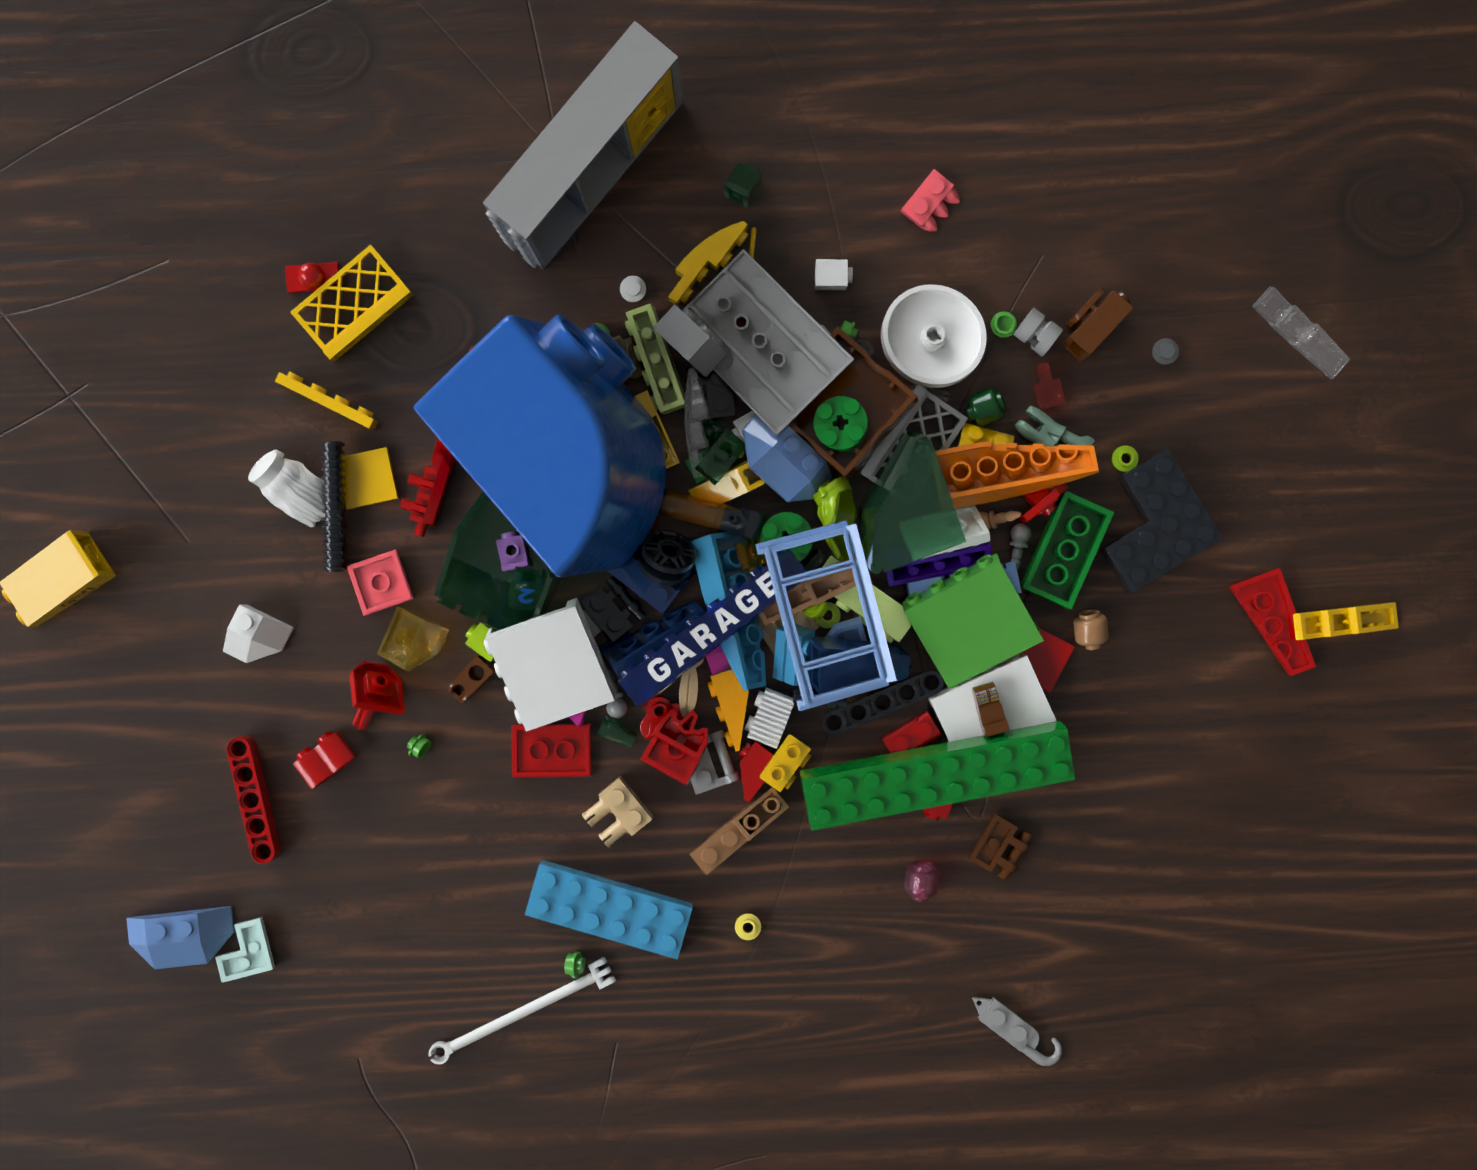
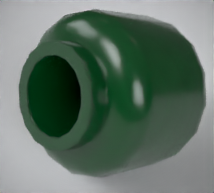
(986, 407)

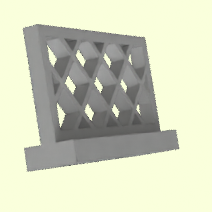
(877, 458)

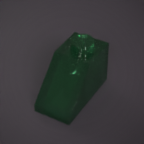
(742, 183)

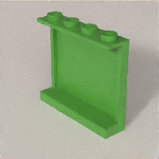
(972, 620)

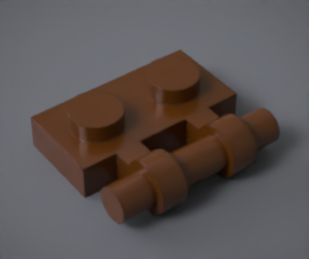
(993, 843)

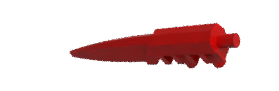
(432, 489)

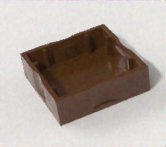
(875, 389)

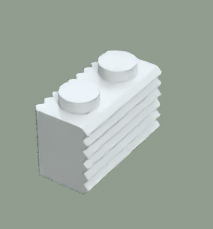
(770, 717)

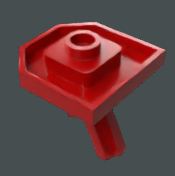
(1042, 502)
(375, 689)

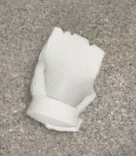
(289, 487)

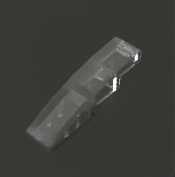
(1301, 332)
(695, 413)

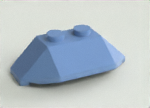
(784, 461)
(181, 937)

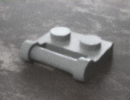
(705, 776)

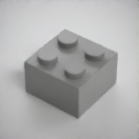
(691, 339)

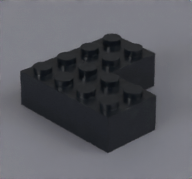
(1172, 525)

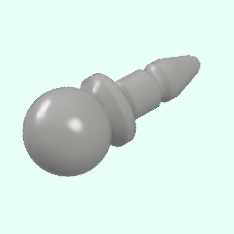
(1020, 535)
(618, 707)

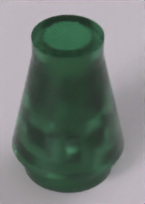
(614, 731)

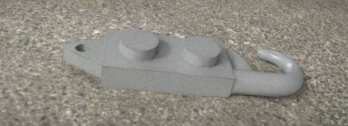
(1014, 1030)

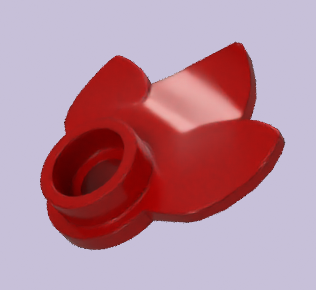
(652, 719)

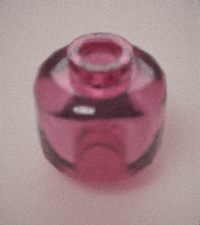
(921, 880)

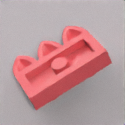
(929, 200)

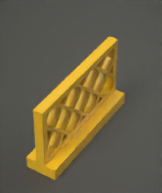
(365, 322)

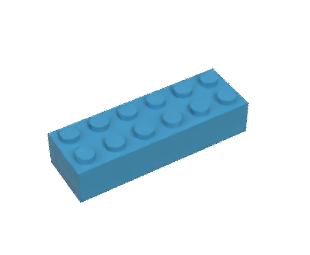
(609, 909)

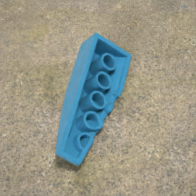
(717, 572)

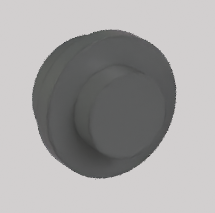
(1165, 351)

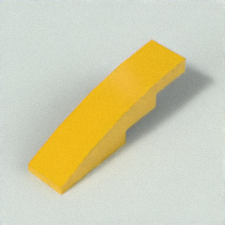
(1345, 621)

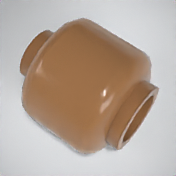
(1091, 629)

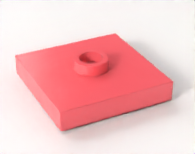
(380, 582)

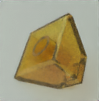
(411, 639)

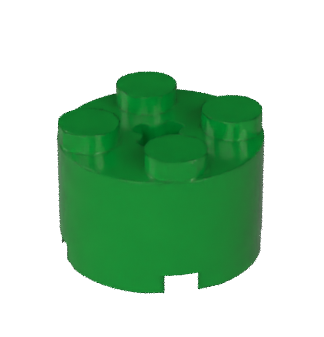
(829, 415)
(791, 524)

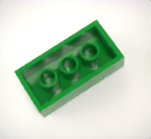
(1066, 550)

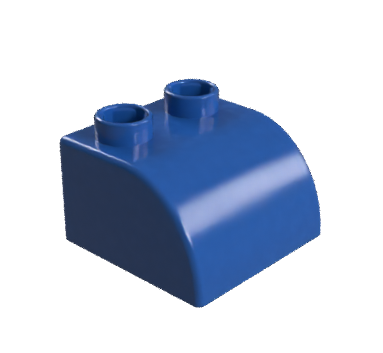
(554, 440)

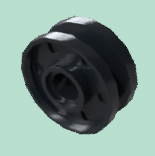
(666, 557)

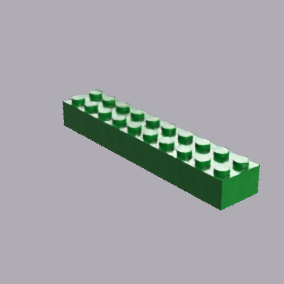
(937, 775)

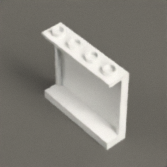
(551, 666)
(1018, 693)

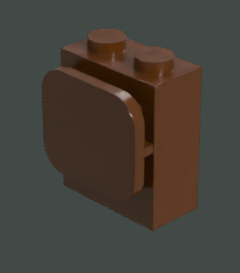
(1095, 322)

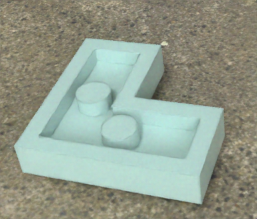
(254, 952)

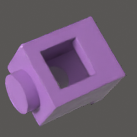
(520, 558)

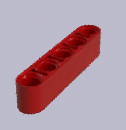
(248, 811)

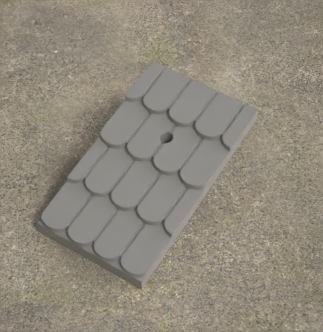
(780, 353)

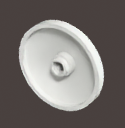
(933, 336)

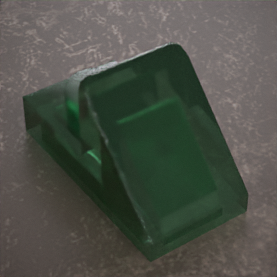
(720, 456)

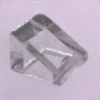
(928, 406)

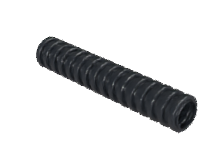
(333, 503)

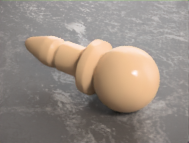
(991, 519)

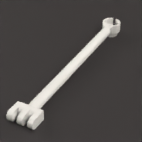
(595, 976)

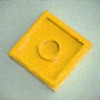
(368, 478)

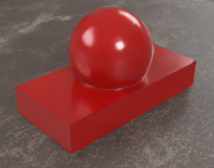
(309, 276)

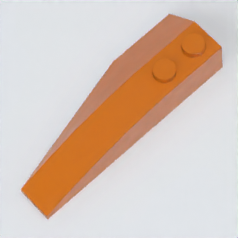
(1002, 471)

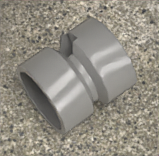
(1038, 332)

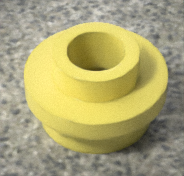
(748, 918)

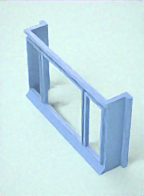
(868, 603)

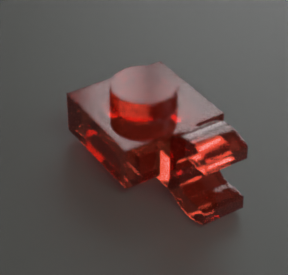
(1048, 391)

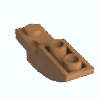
(739, 830)

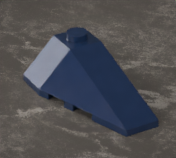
(655, 594)
(634, 645)

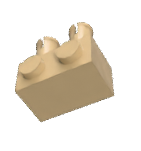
(625, 805)

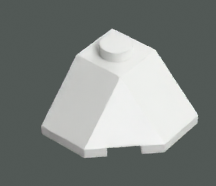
(255, 634)

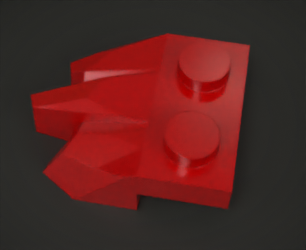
(676, 746)

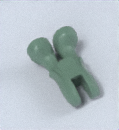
(1048, 431)

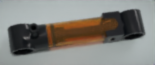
(712, 514)

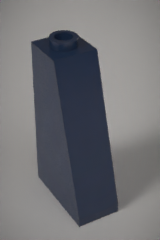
(853, 669)

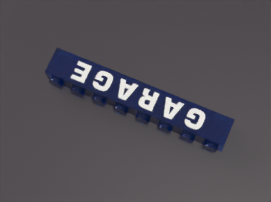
(707, 632)

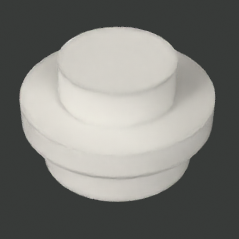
(633, 289)

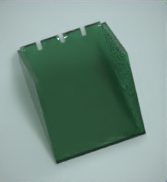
(908, 508)
(475, 575)

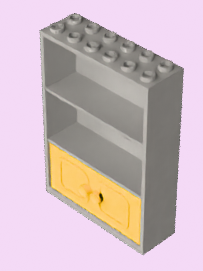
(586, 147)

